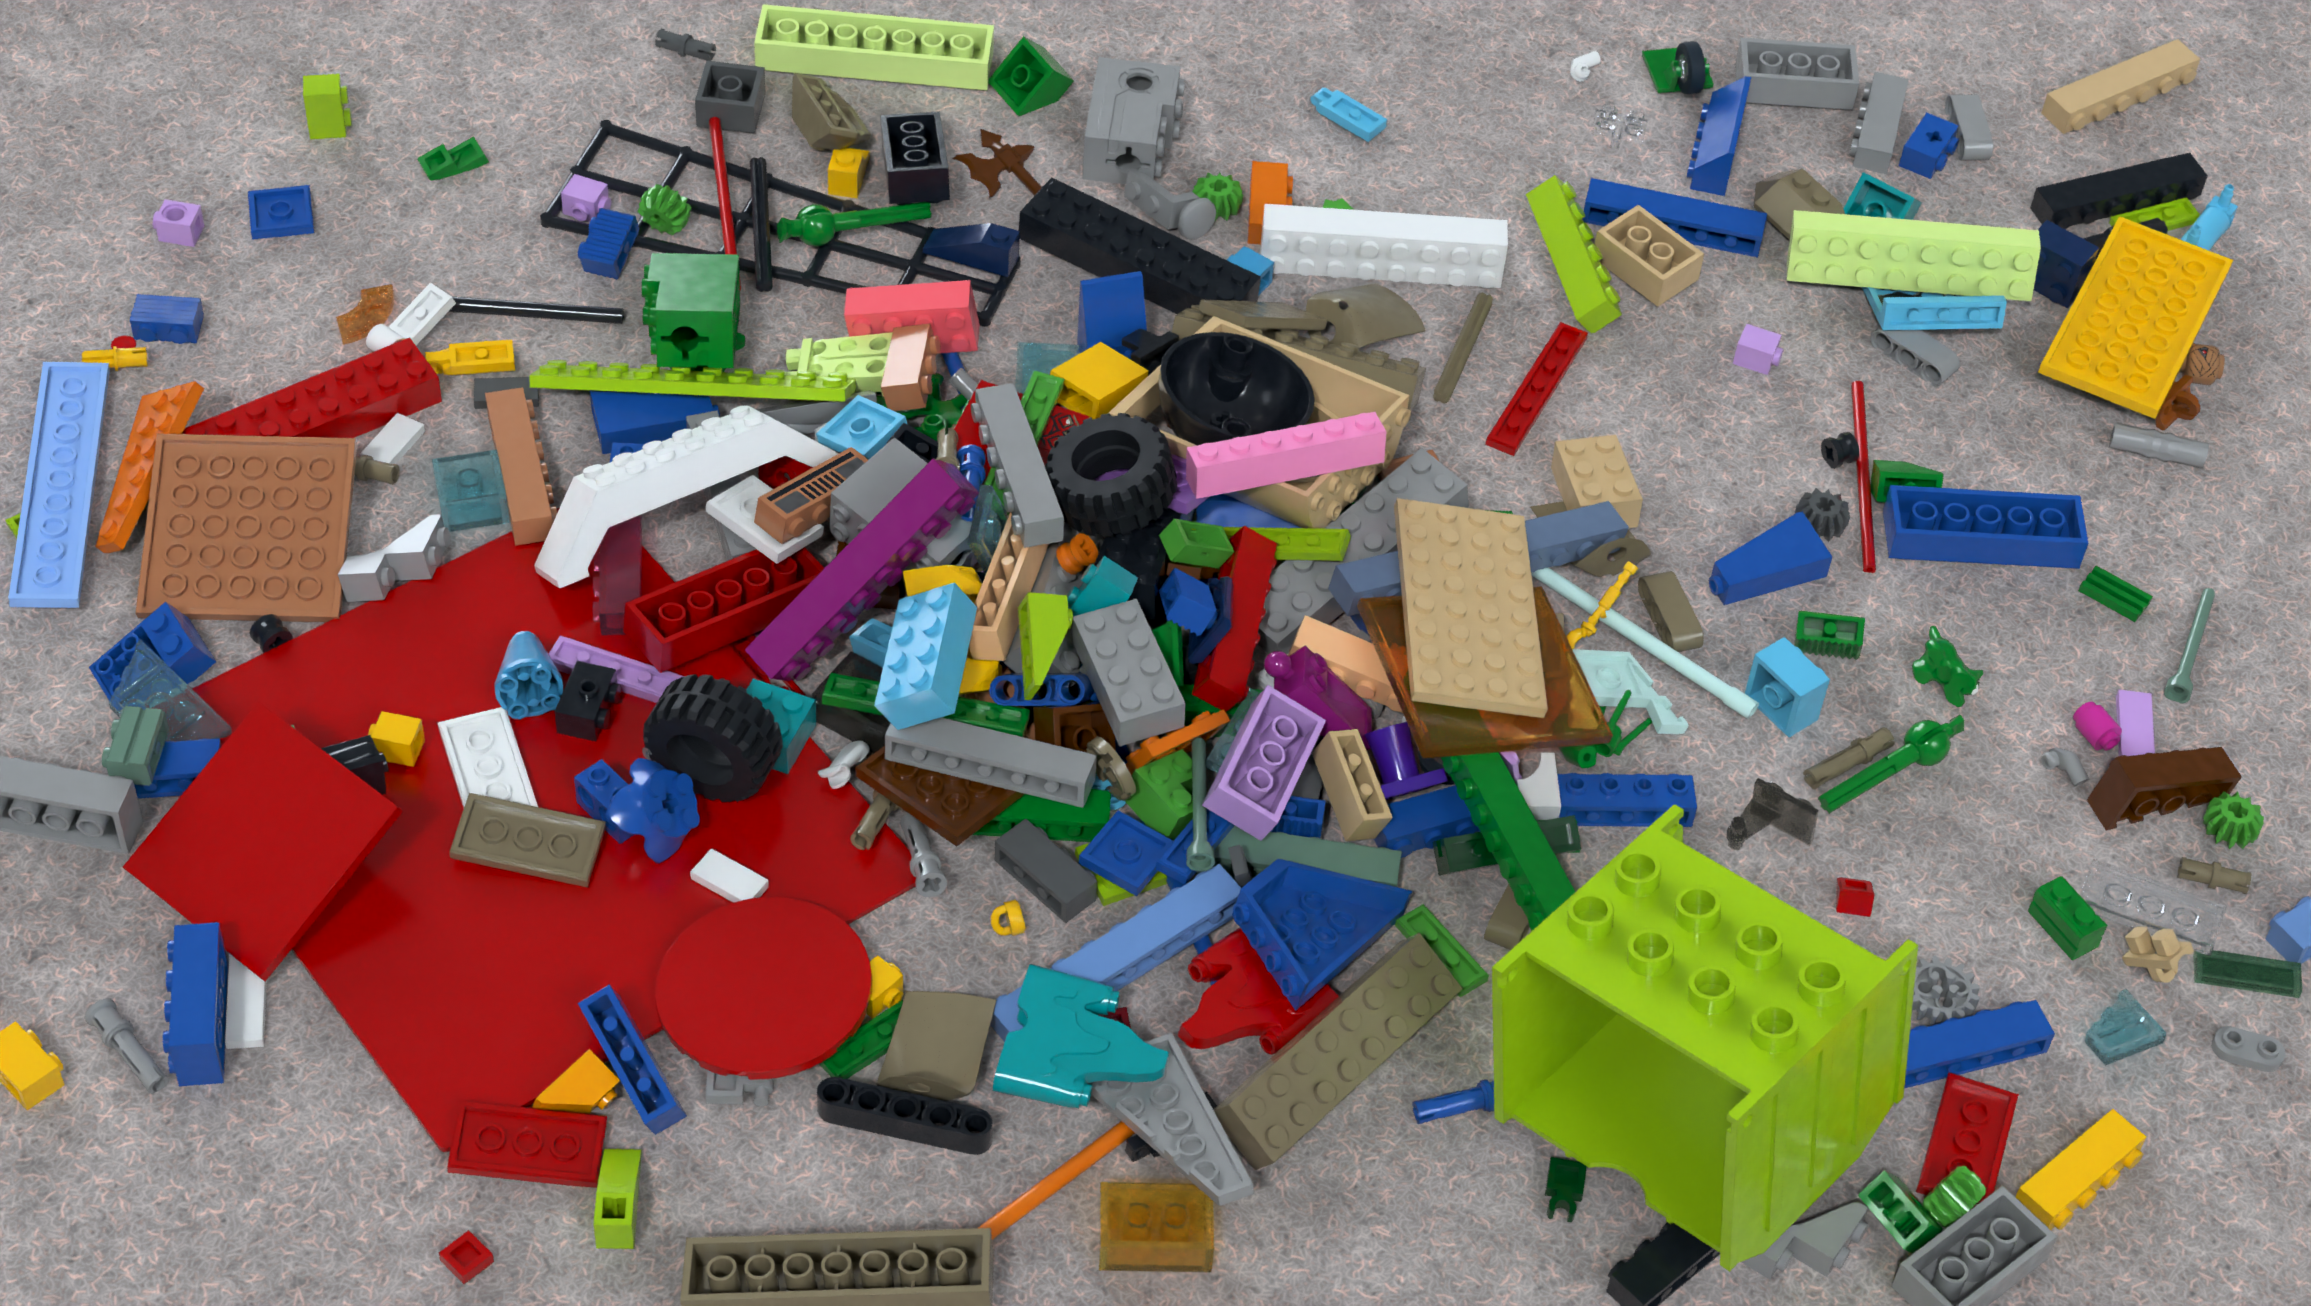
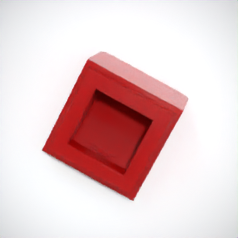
(1854, 896)

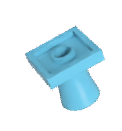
(861, 426)

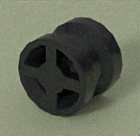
(1840, 450)
(269, 632)

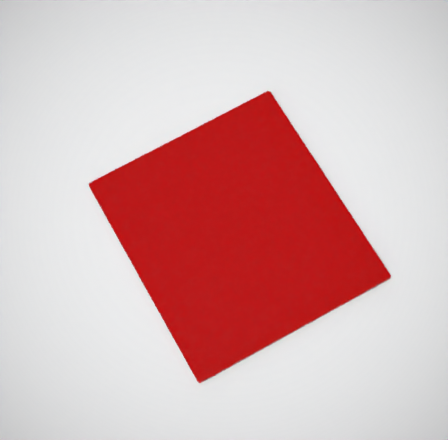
(474, 971)

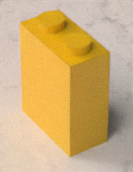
(1097, 380)

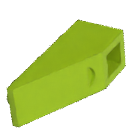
(617, 1199)

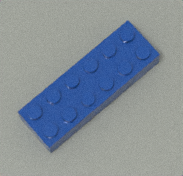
(1985, 526)

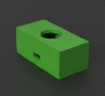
(1201, 547)

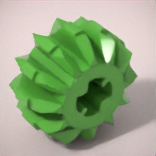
(1222, 192)
(664, 209)
(2233, 820)
(1954, 1196)

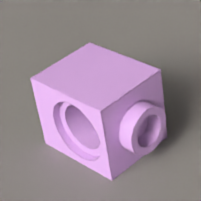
(178, 223)

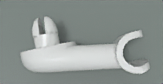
(839, 770)

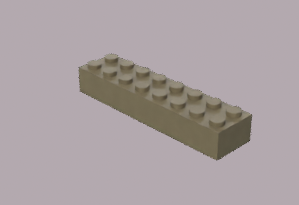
(1400, 375)
(1336, 1051)
(841, 1269)

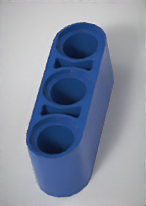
(1057, 688)

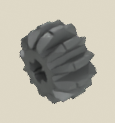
(1825, 512)

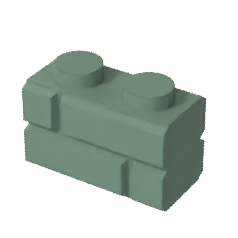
(136, 744)

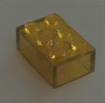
(1155, 1227)

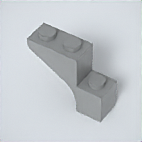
(407, 558)
(1816, 1243)

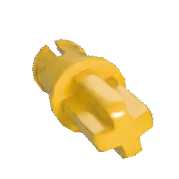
(117, 357)

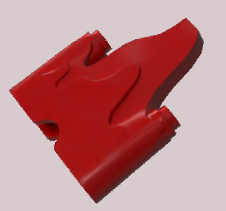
(1244, 999)

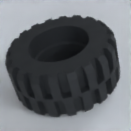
(1107, 446)
(714, 737)

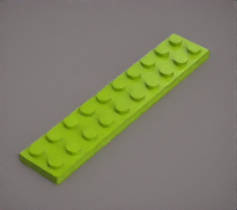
(682, 380)

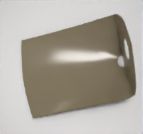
(1371, 317)
(1597, 562)
(937, 1044)

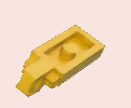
(473, 358)

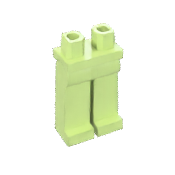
(858, 356)

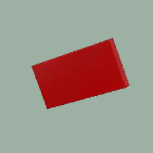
(1968, 1132)
(527, 1144)

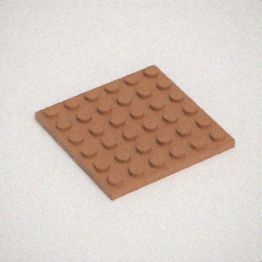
(247, 527)

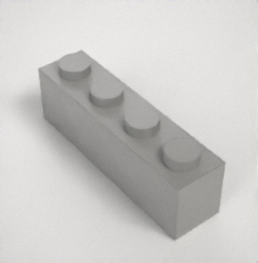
(1879, 123)

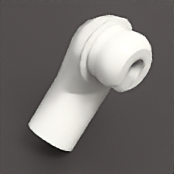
(1580, 65)

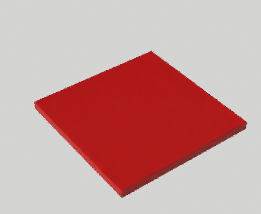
(263, 839)

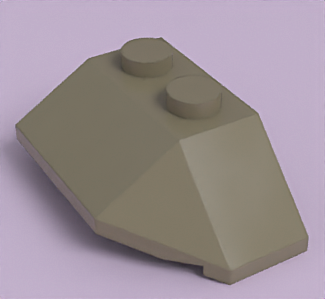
(824, 115)
(1789, 192)

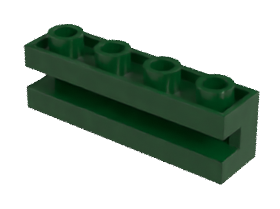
(1470, 851)

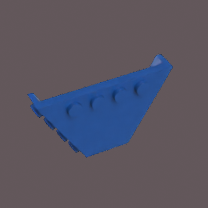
(1313, 922)

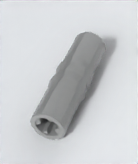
(2159, 445)

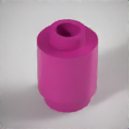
(2097, 726)

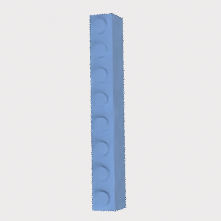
(1143, 940)

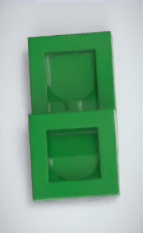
(442, 163)

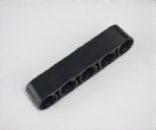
(891, 1104)

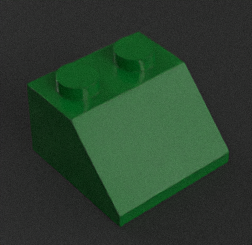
(1030, 78)

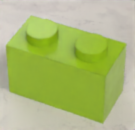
(325, 106)

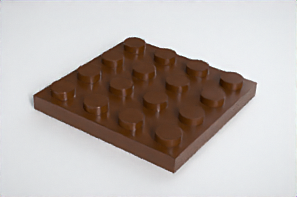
(940, 801)

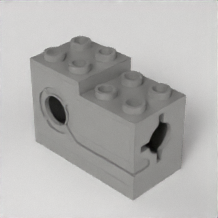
(1131, 119)
(874, 486)

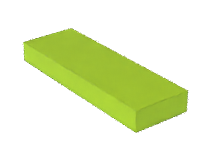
(2174, 214)

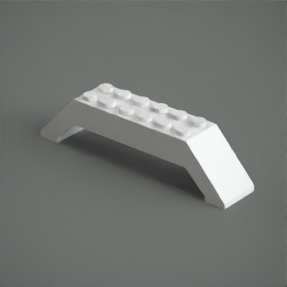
(659, 476)

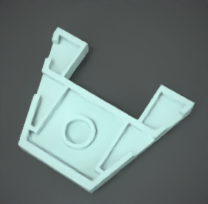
(1617, 671)

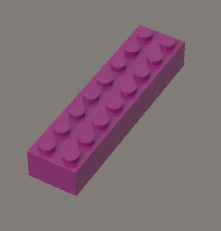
(863, 571)

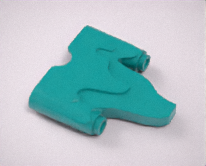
(1069, 1043)

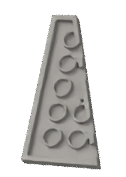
(1179, 1125)

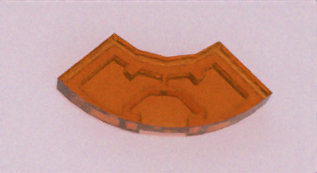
(371, 310)

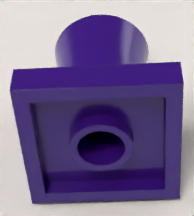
(1397, 762)

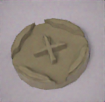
(1112, 767)

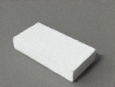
(394, 439)
(728, 877)

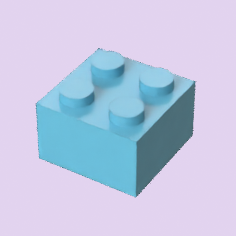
(1787, 686)

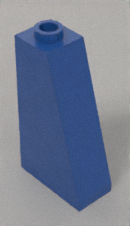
(642, 416)
(1771, 562)

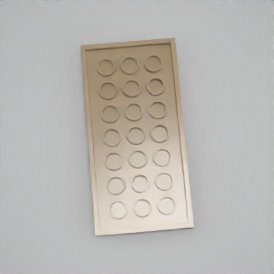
(1469, 609)

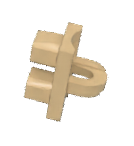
(2168, 951)

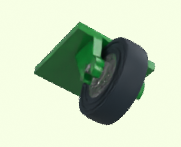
(1678, 68)

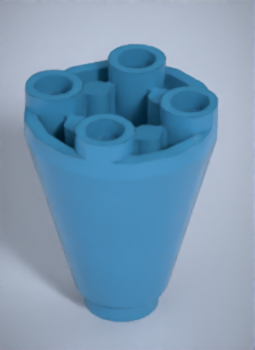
(527, 678)

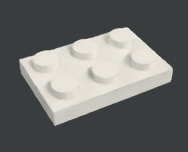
(737, 512)

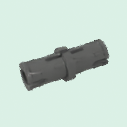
(685, 45)

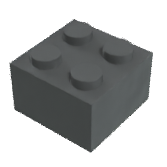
(731, 94)

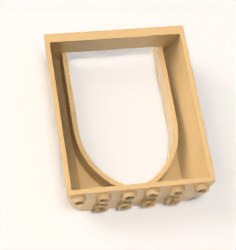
(1337, 394)

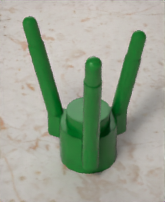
(1616, 744)

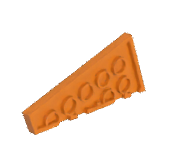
(157, 413)

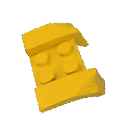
(977, 673)

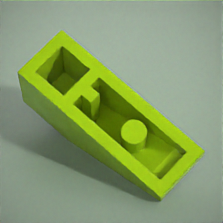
(1042, 628)

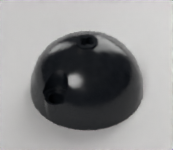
(1211, 408)

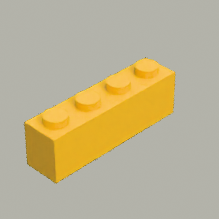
(2082, 1169)

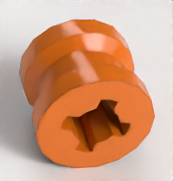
(1077, 553)

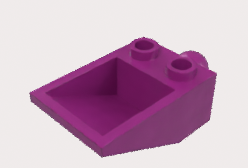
(1316, 687)

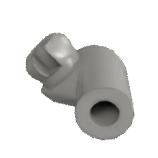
(2066, 761)

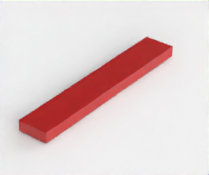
(1536, 389)

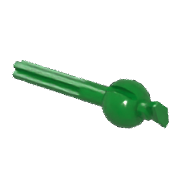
(817, 225)
(1924, 744)

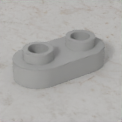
(2248, 1049)

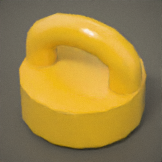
(1013, 916)

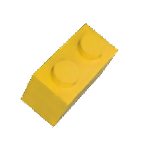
(26, 1067)

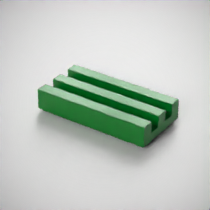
(2118, 591)

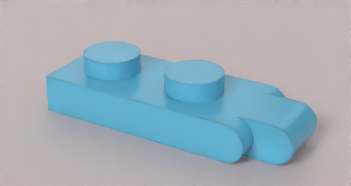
(1348, 113)

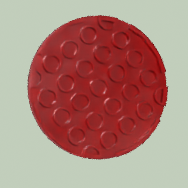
(763, 987)

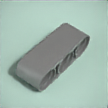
(1973, 128)
(1918, 352)

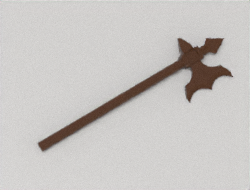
(1004, 158)

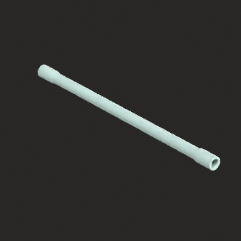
(1729, 695)

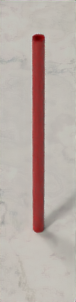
(722, 187)
(1863, 478)

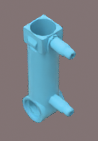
(2213, 220)

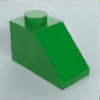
(1901, 474)

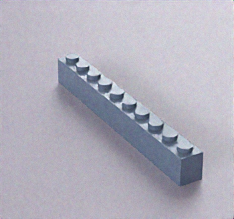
(1550, 542)

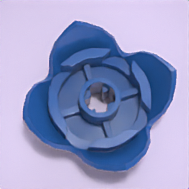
(657, 806)

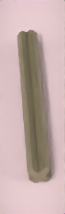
(1463, 348)

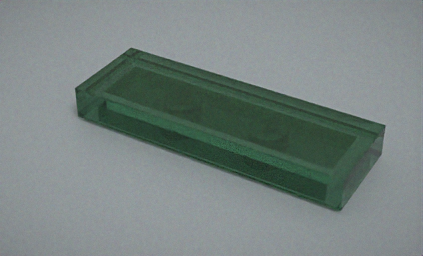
(2248, 973)

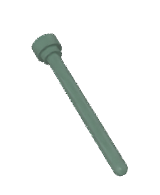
(2179, 685)
(1200, 852)

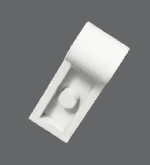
(414, 321)

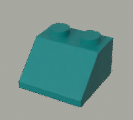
(1879, 199)

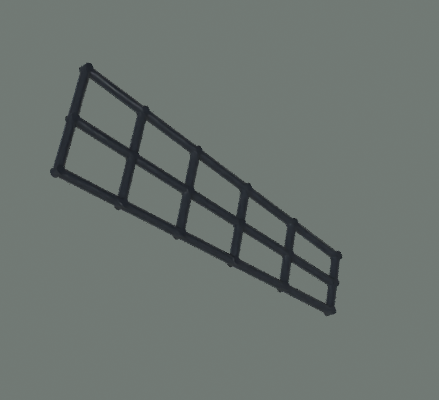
(745, 219)

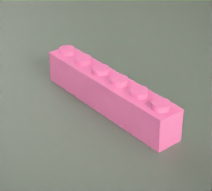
(1285, 455)

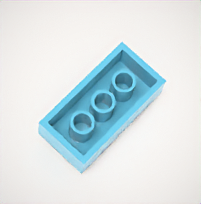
(926, 656)

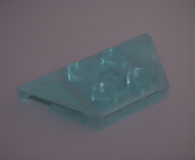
(153, 684)

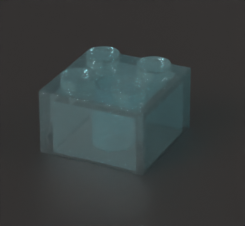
(470, 490)

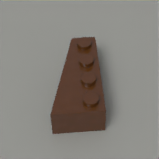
(2161, 783)

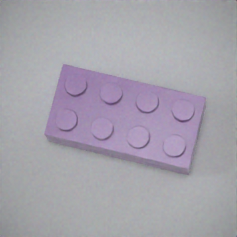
(1264, 763)

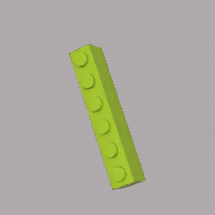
(1574, 254)

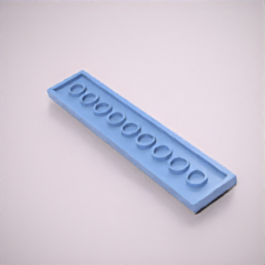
(59, 486)

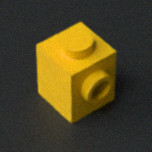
(398, 737)
(886, 986)

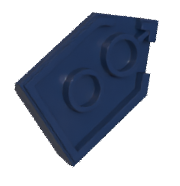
(1222, 595)

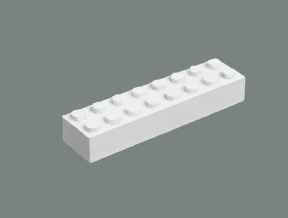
(1384, 245)

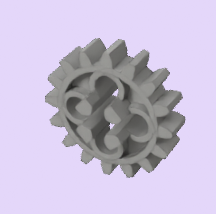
(1956, 1003)

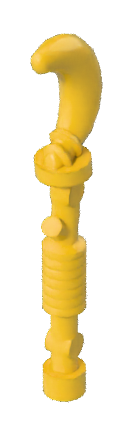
(1610, 596)

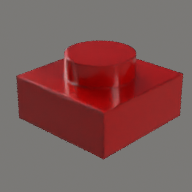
(466, 1257)

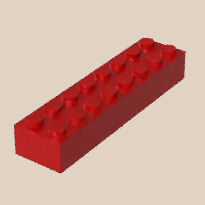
(337, 401)

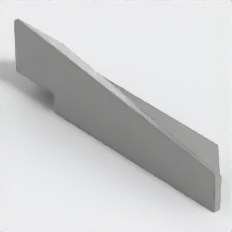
(810, 414)

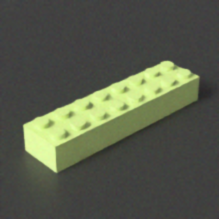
(874, 47)
(1913, 255)

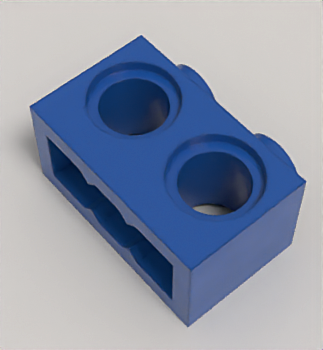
(595, 791)

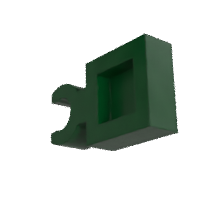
(1565, 1186)

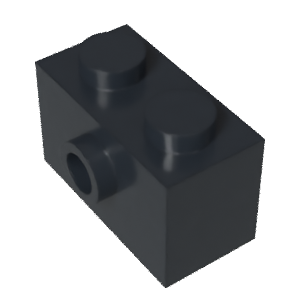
(587, 701)

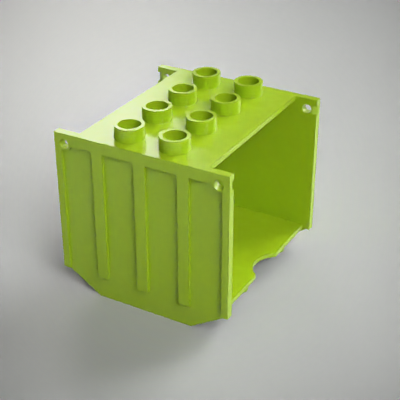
(1700, 1040)

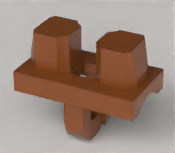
(2184, 407)

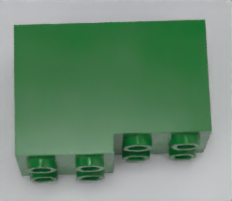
(692, 308)

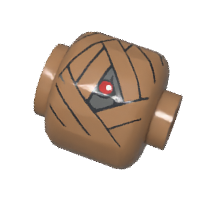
(2203, 364)

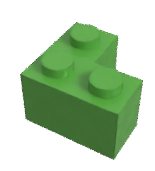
(1164, 794)

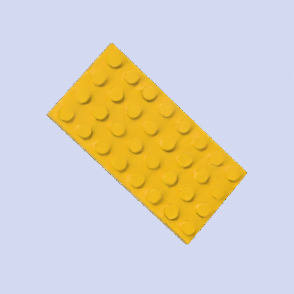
(2136, 317)

